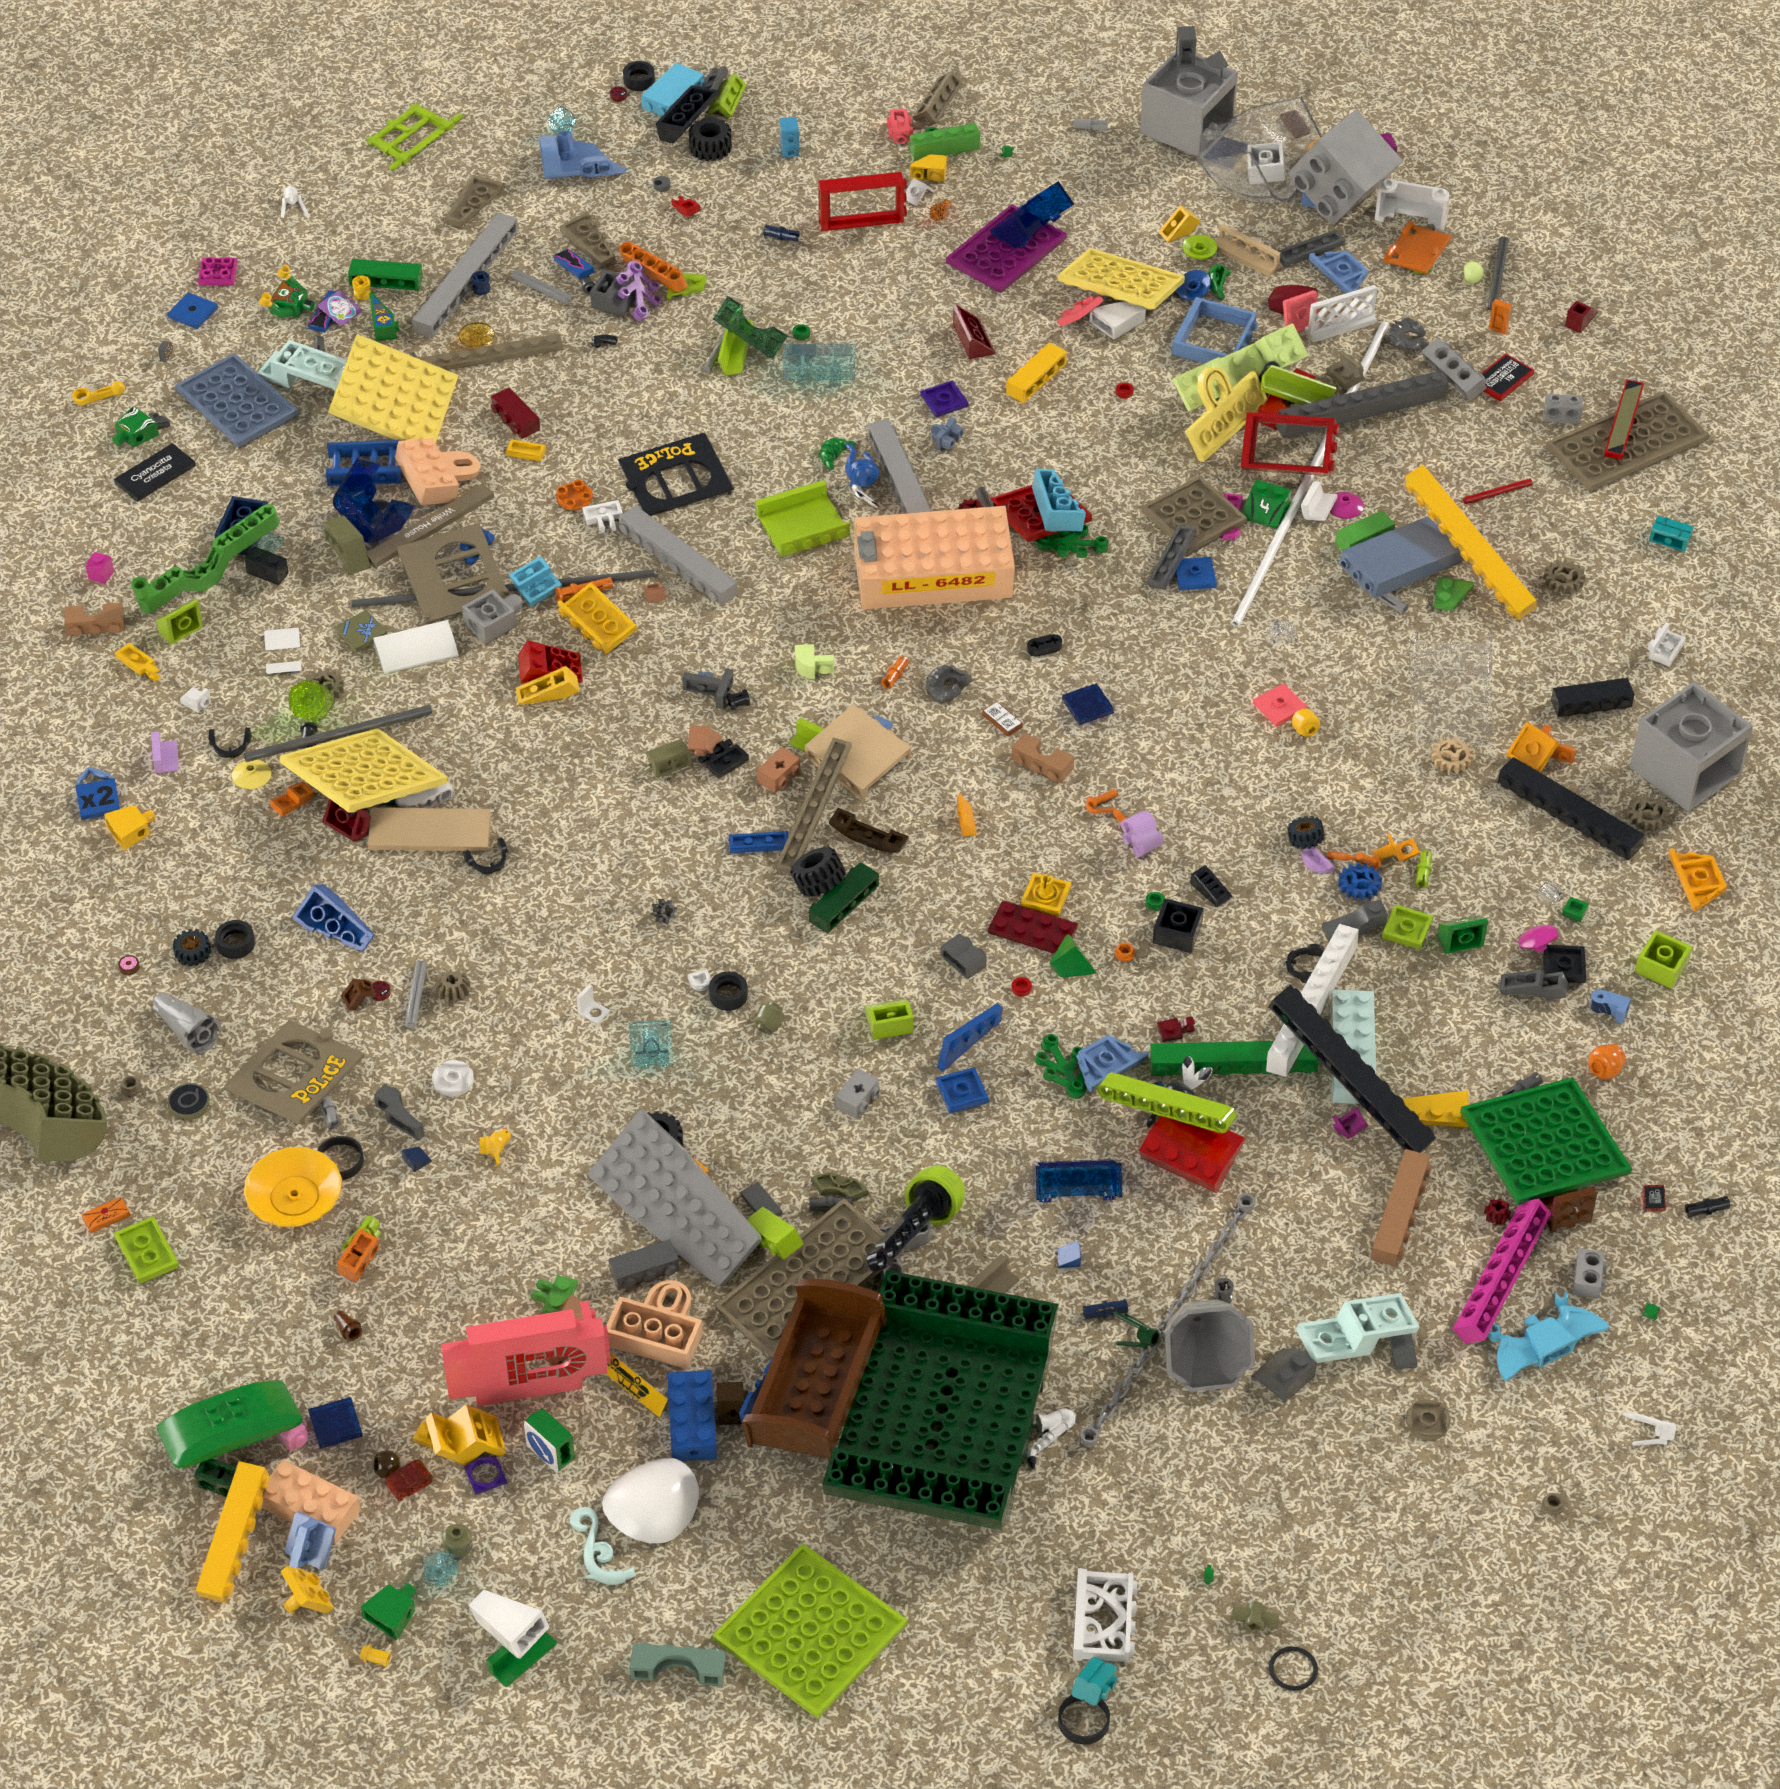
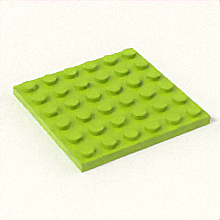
(810, 1630)

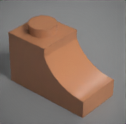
(702, 740)

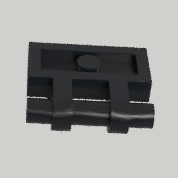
(725, 761)

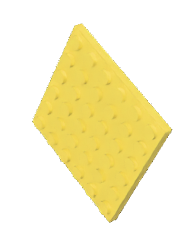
(392, 392)
(363, 770)

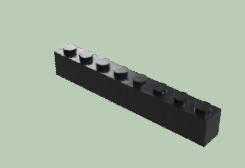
(1571, 808)

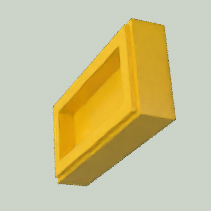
(526, 450)

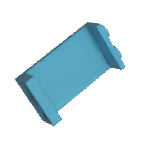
(669, 88)

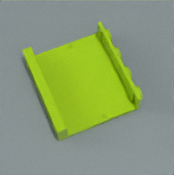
(801, 518)

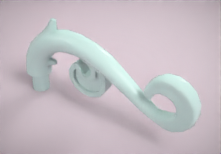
(603, 1548)

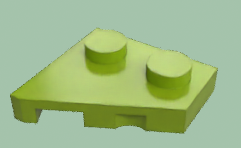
(695, 284)

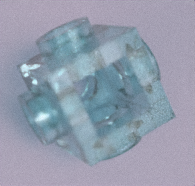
(561, 120)
(440, 1568)

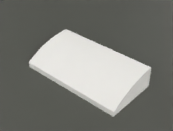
(415, 647)

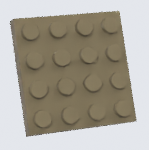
(1196, 506)

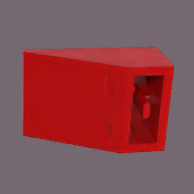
(541, 659)

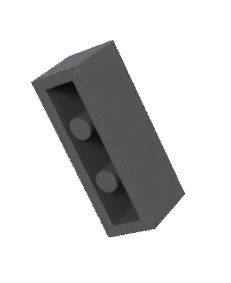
(644, 1265)

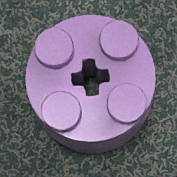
(1141, 833)

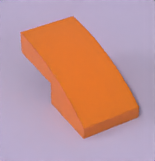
(295, 797)

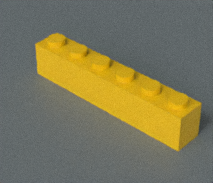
(232, 1532)

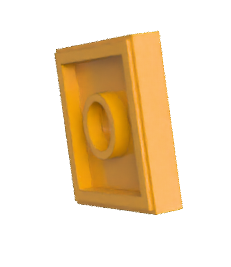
(1533, 747)

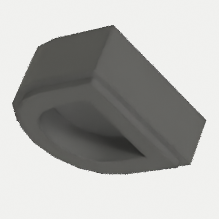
(165, 350)

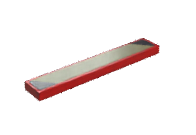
(1624, 419)

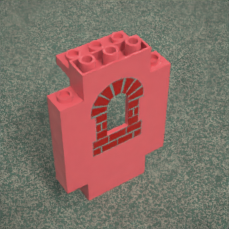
(496, 1356)

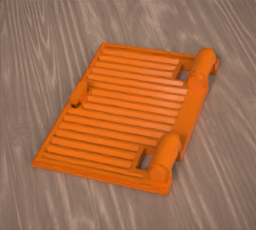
(1419, 250)

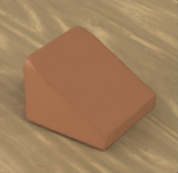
(654, 592)

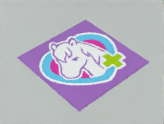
(340, 308)

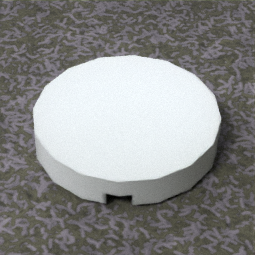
(457, 1082)

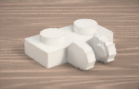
(601, 513)

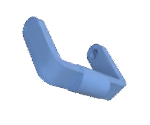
(96, 772)

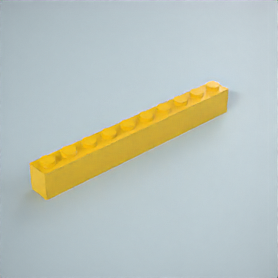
(1470, 542)

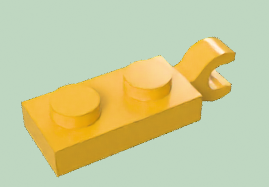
(138, 661)

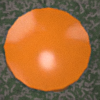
(574, 495)

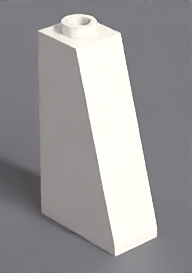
(509, 1621)

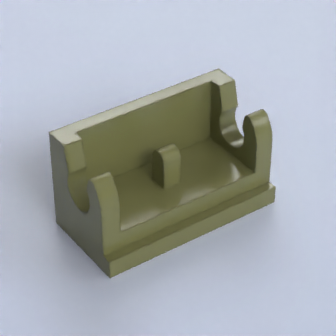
(669, 758)

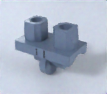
(944, 433)

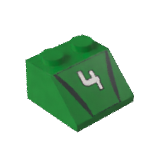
(1267, 504)
(1462, 934)

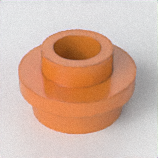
(1128, 949)

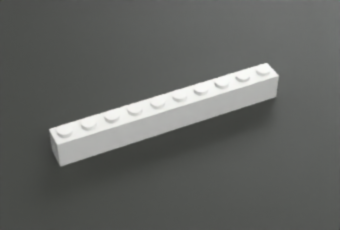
(1316, 992)

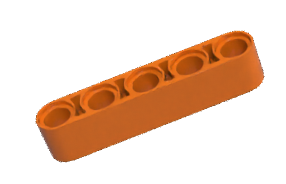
(654, 266)

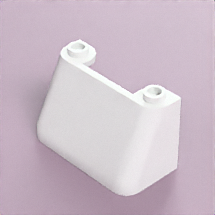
(1412, 200)

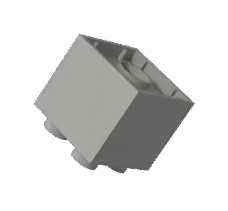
(1184, 102)
(1344, 167)
(1691, 746)

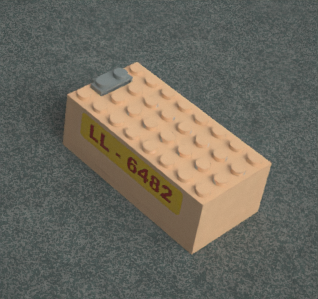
(933, 557)

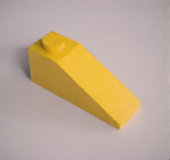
(551, 686)

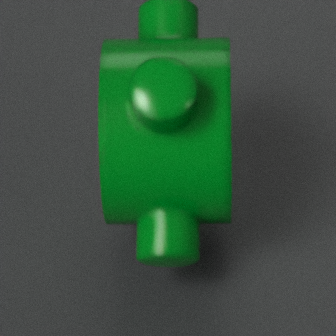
(1007, 151)
(1651, 1311)
(1208, 1574)

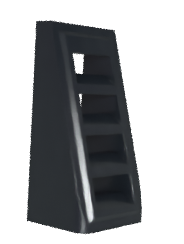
(1205, 875)

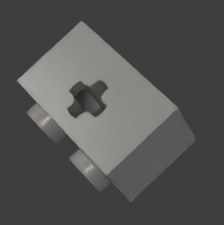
(857, 1093)

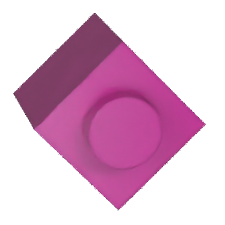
(99, 567)

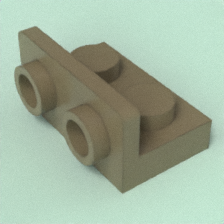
(1346, 371)

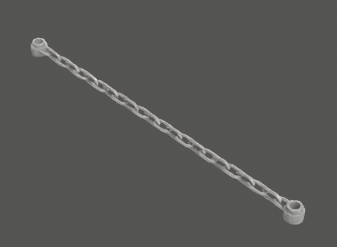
(1090, 1432)

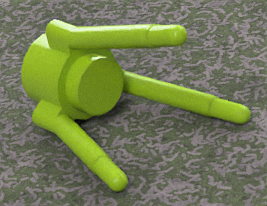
(370, 1225)

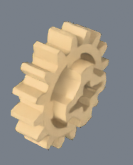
(1452, 755)

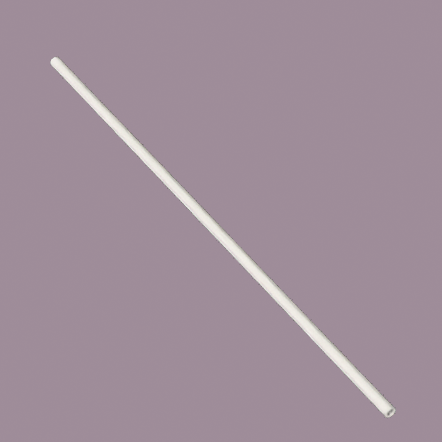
(1299, 496)

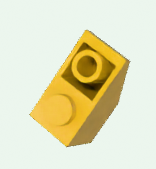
(929, 168)

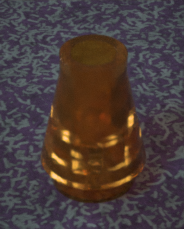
(939, 210)

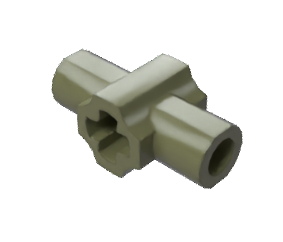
(1255, 1616)

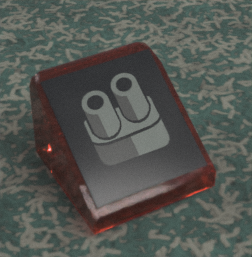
(1653, 1198)

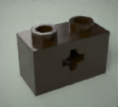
(729, 1402)

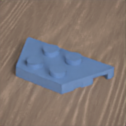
(1341, 269)
(1105, 1057)

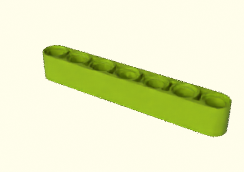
(1167, 1102)

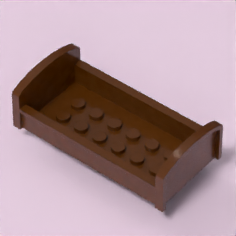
(816, 1368)

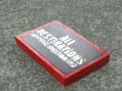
(1505, 376)

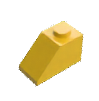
(1179, 224)

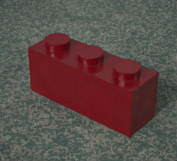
(515, 413)

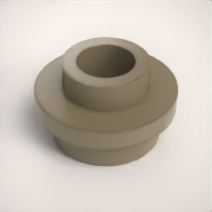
(130, 1081)
(1556, 1499)

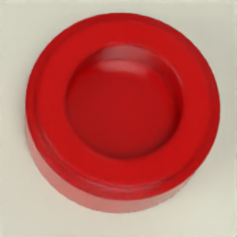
(1124, 390)
(1021, 986)

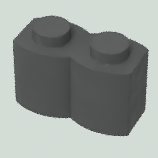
(963, 955)

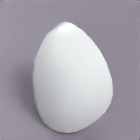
(653, 1500)

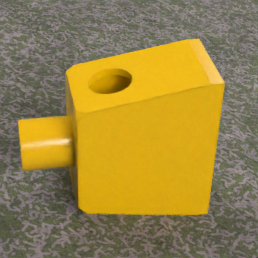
(129, 825)

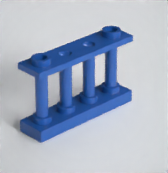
(385, 474)

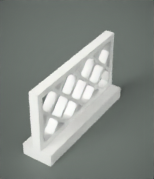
(1344, 322)

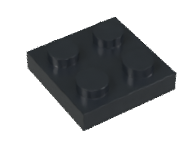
(1567, 960)

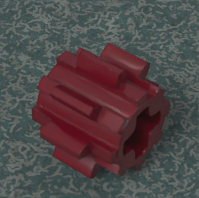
(1497, 1212)

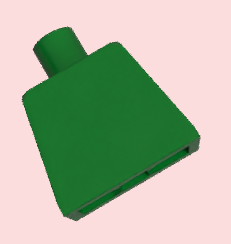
(390, 1609)

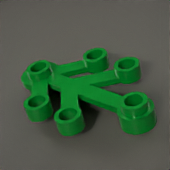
(1071, 542)
(1074, 1086)

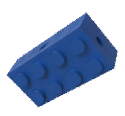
(692, 1415)

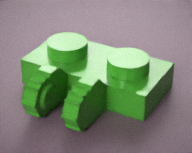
(559, 1291)

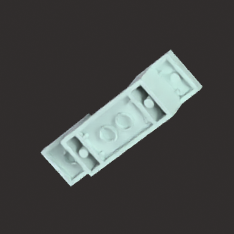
(304, 362)

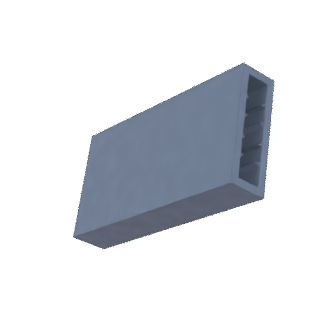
(1399, 557)

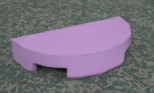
(1316, 861)

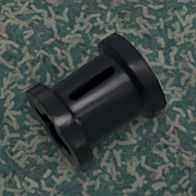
(738, 699)

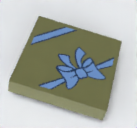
(360, 631)

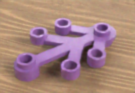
(636, 271)

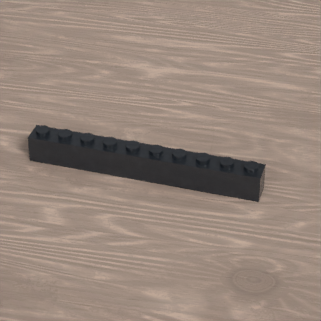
(1351, 1070)

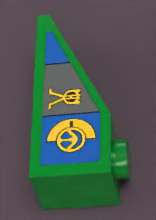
(383, 320)

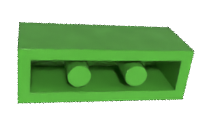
(1364, 530)

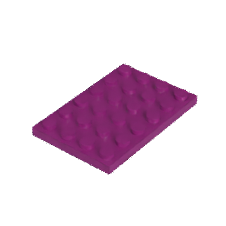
(999, 263)

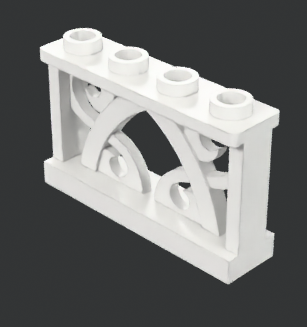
(1084, 1638)

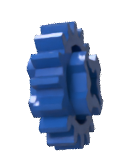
(1358, 881)

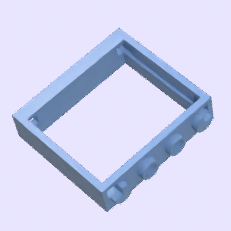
(1217, 311)

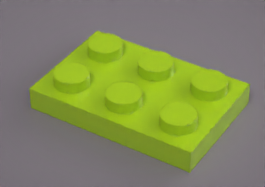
(146, 1250)

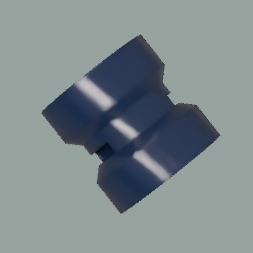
(481, 283)

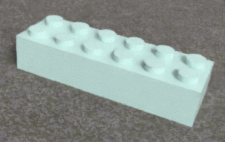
(1355, 1020)

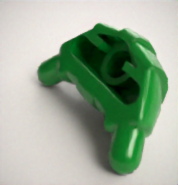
(1217, 276)
(832, 449)

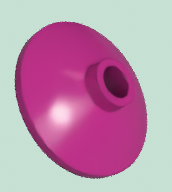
(1347, 505)

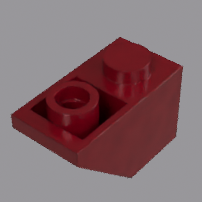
(1579, 316)

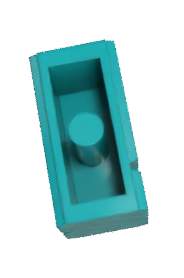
(1671, 533)
(1095, 1681)

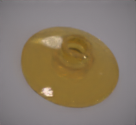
(476, 334)

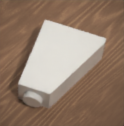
(1117, 318)

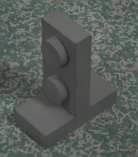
(710, 685)

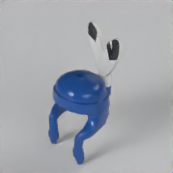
(861, 473)

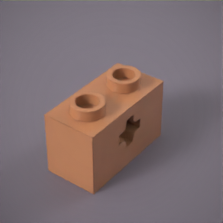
(778, 770)

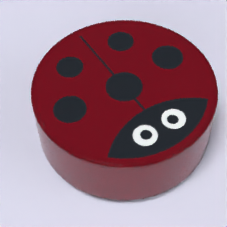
(618, 94)
(382, 989)

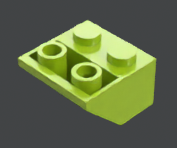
(889, 1018)

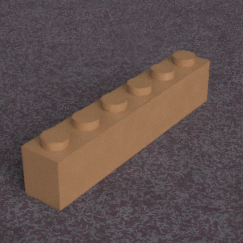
(1400, 1208)

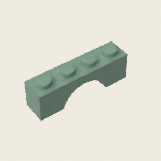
(650, 1659)

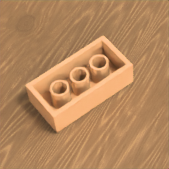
(299, 1490)

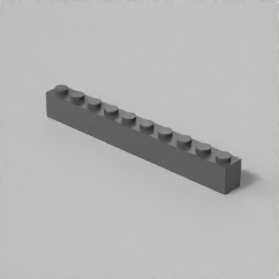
(1368, 402)

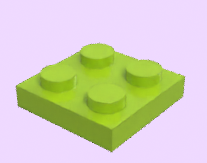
(1407, 927)

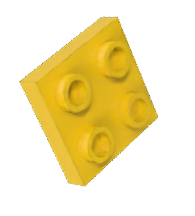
(1046, 894)
(306, 1591)

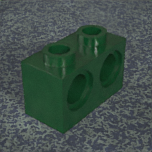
(215, 1476)

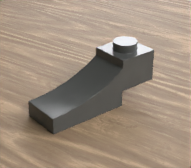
(1366, 917)
(1534, 983)
(390, 1101)

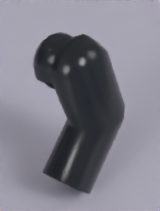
(604, 338)

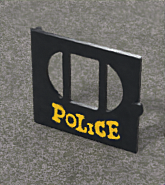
(652, 461)

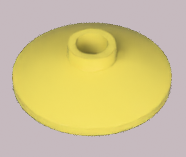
(251, 774)

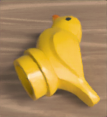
(494, 1144)

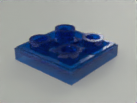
(1088, 704)
(335, 1422)

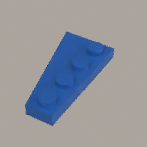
(966, 1036)

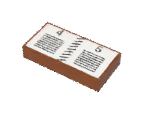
(1002, 719)

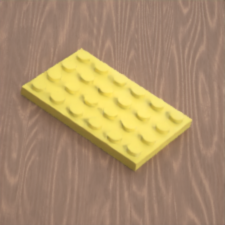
(1121, 278)

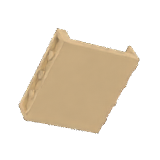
(872, 750)

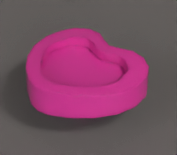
(1232, 534)

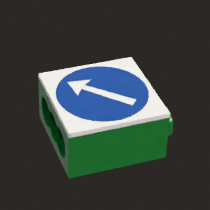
(549, 1439)

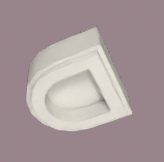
(699, 980)

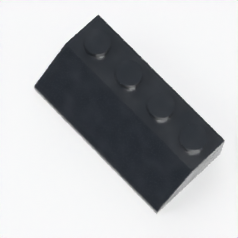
(684, 112)

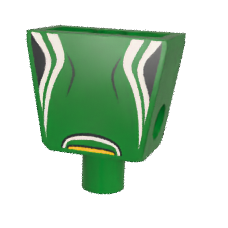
(135, 428)

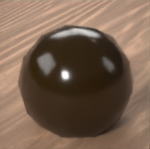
(386, 1463)

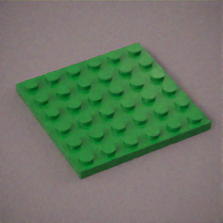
(1545, 1140)

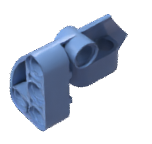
(570, 158)

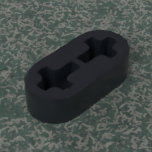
(1044, 645)

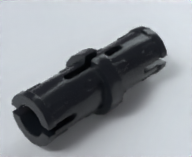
(1707, 1206)

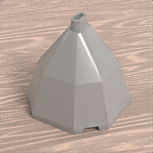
(1209, 1345)

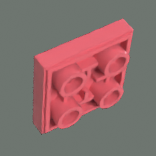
(1080, 309)

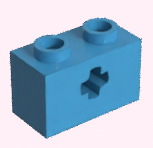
(789, 136)

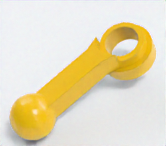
(115, 388)

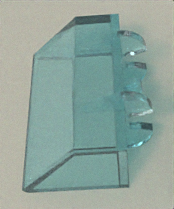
(819, 362)

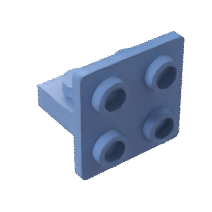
(309, 1541)

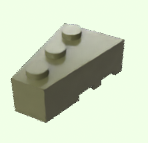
(347, 544)

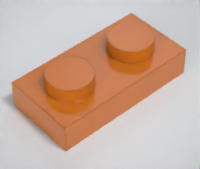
(1500, 316)

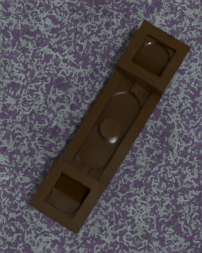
(865, 834)

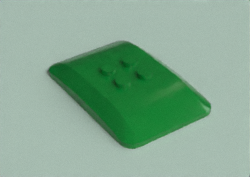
(228, 1422)

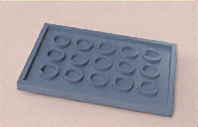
(236, 400)

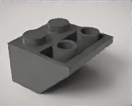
(605, 295)

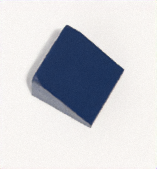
(415, 1158)

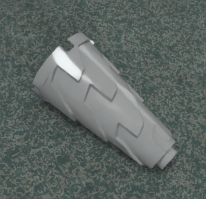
(190, 1024)

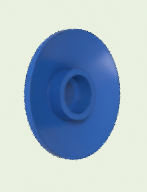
(1195, 285)

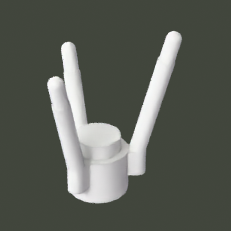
(291, 197)
(1663, 1429)

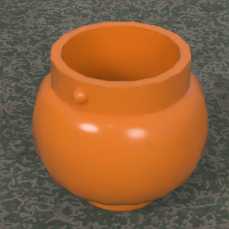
(1606, 1061)

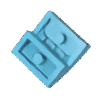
(535, 581)

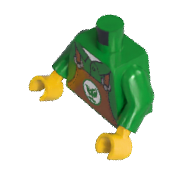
(289, 297)

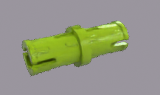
(1423, 869)

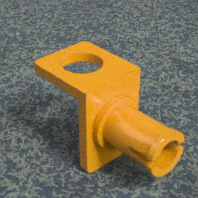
(1396, 850)

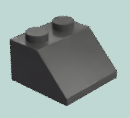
(1286, 1372)

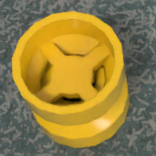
(361, 287)

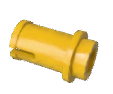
(375, 1655)

